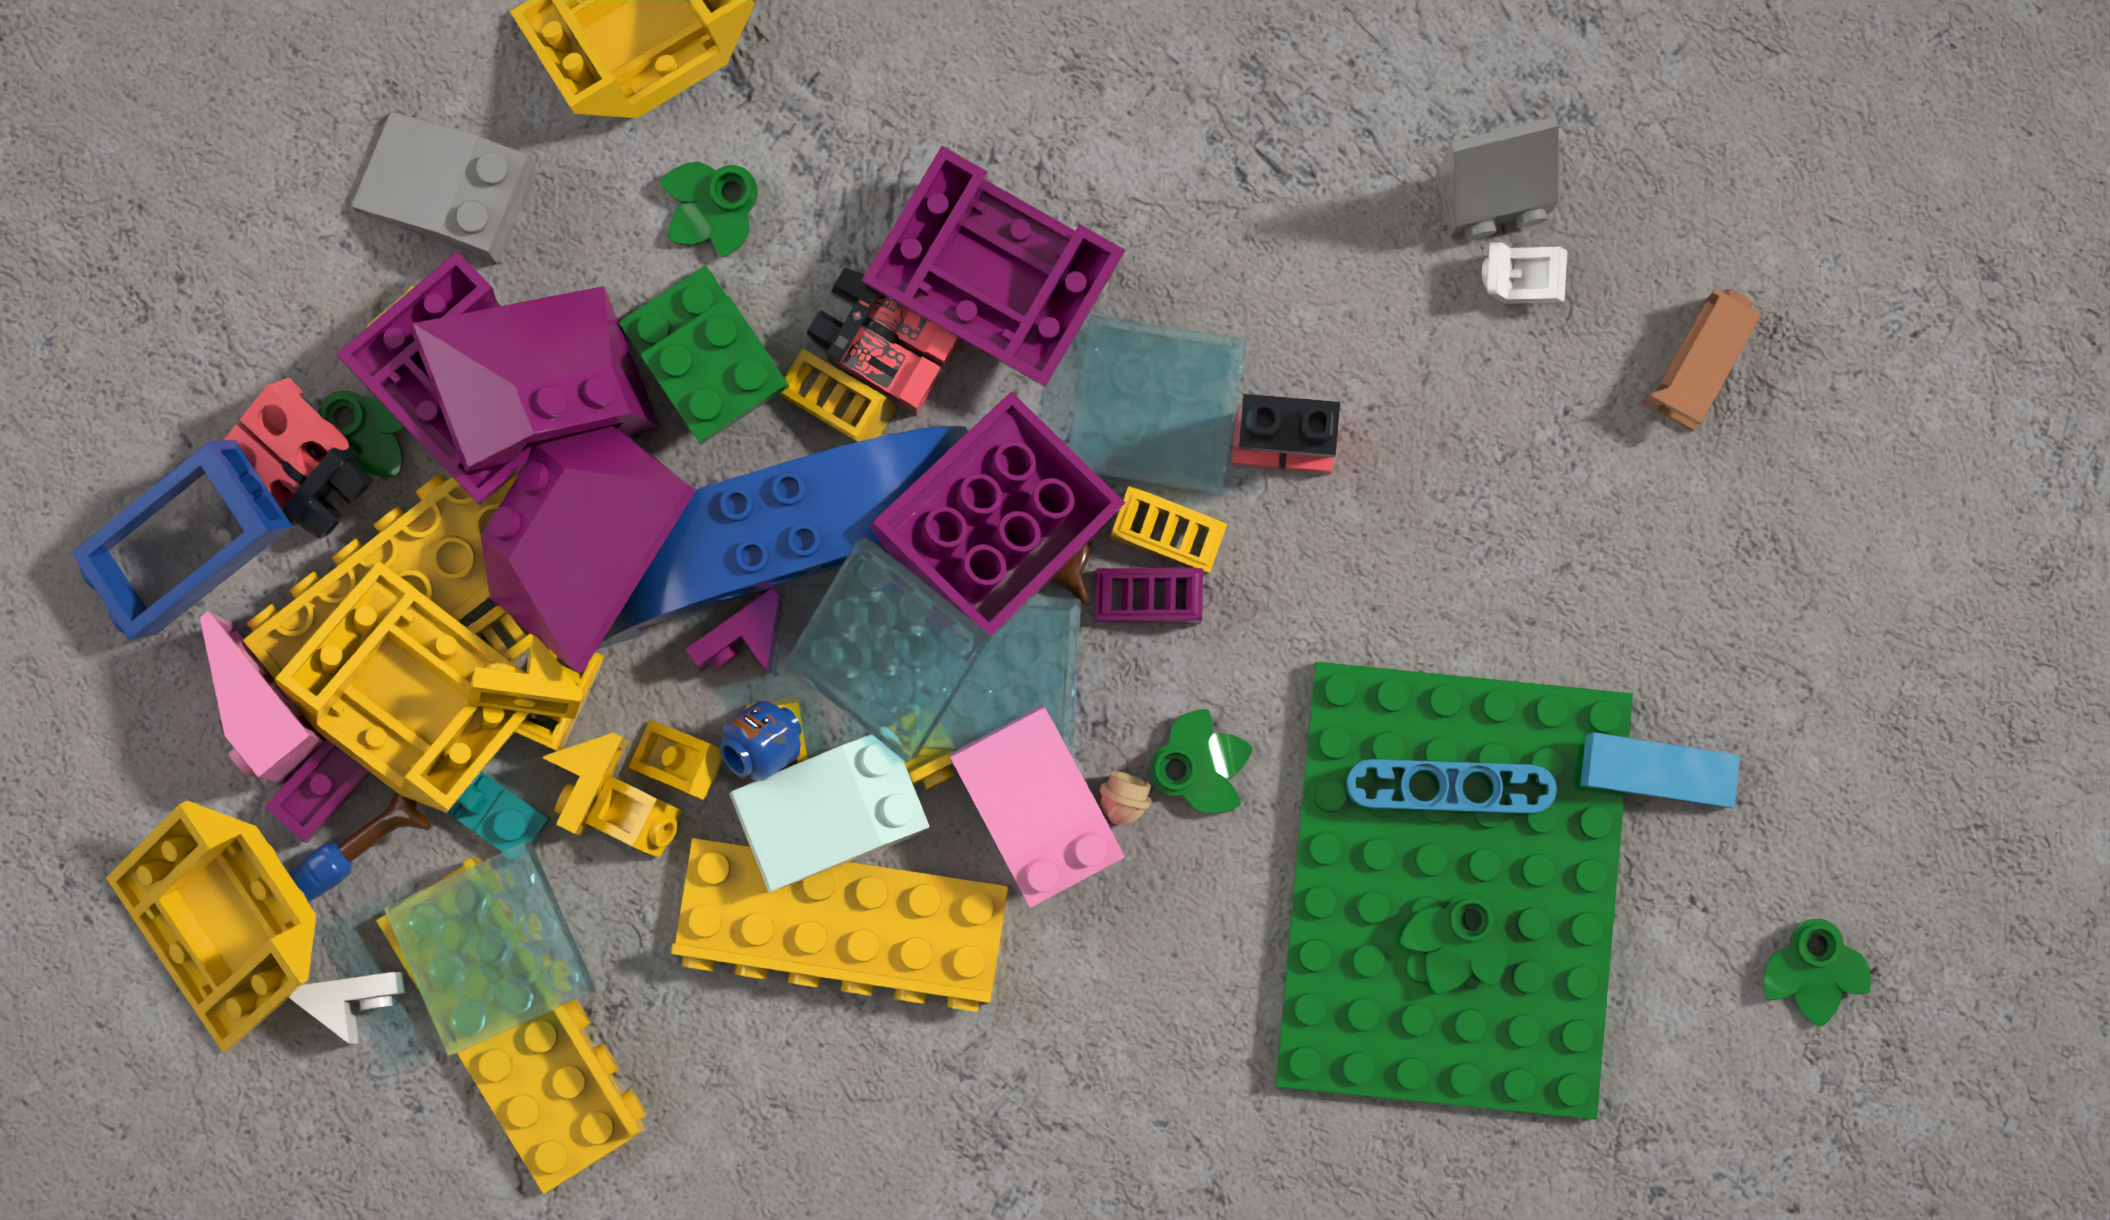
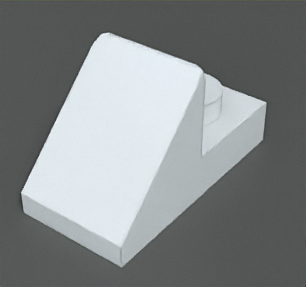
(334, 1000)

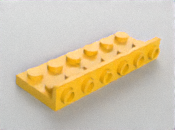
(429, 547)
(844, 926)
(550, 1087)

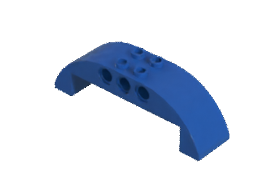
(777, 525)

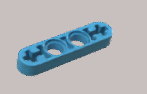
(1450, 792)

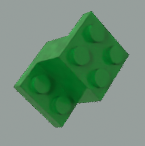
(703, 354)

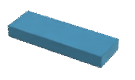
(1660, 770)

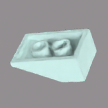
(828, 811)

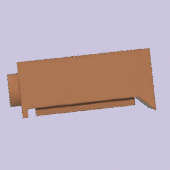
(1704, 358)

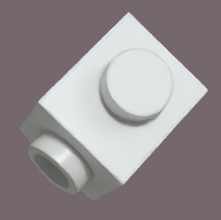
(1525, 274)

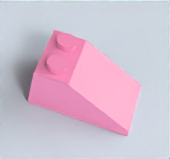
(256, 715)
(1036, 806)

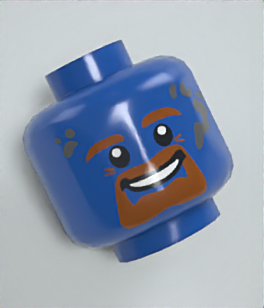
(760, 741)

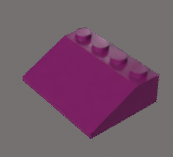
(997, 515)

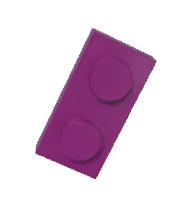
(317, 791)

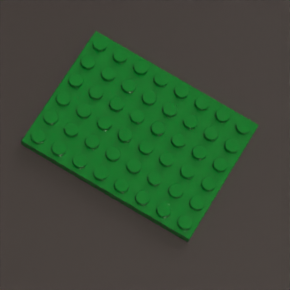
(1358, 1000)

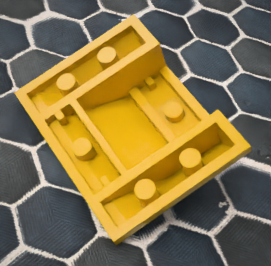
(630, 53)
(393, 690)
(219, 917)

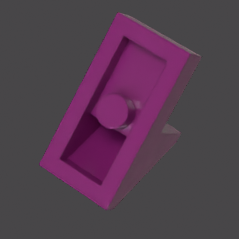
(754, 624)

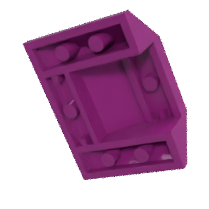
(992, 268)
(394, 372)
(532, 374)
(579, 536)

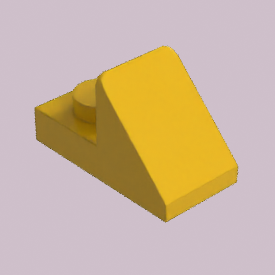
(541, 690)
(677, 759)
(593, 764)

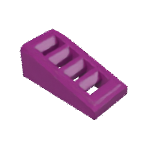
(1194, 595)

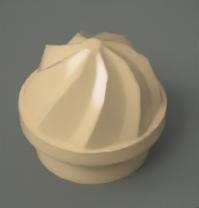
(1124, 797)

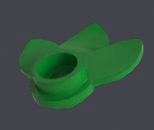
(704, 211)
(370, 430)
(1207, 761)
(1453, 950)
(1816, 980)

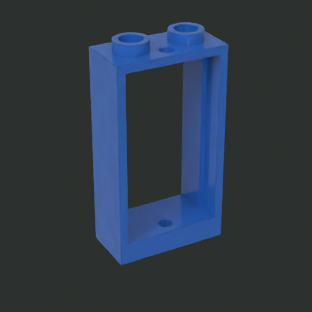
(244, 496)

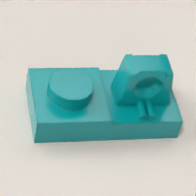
(498, 814)

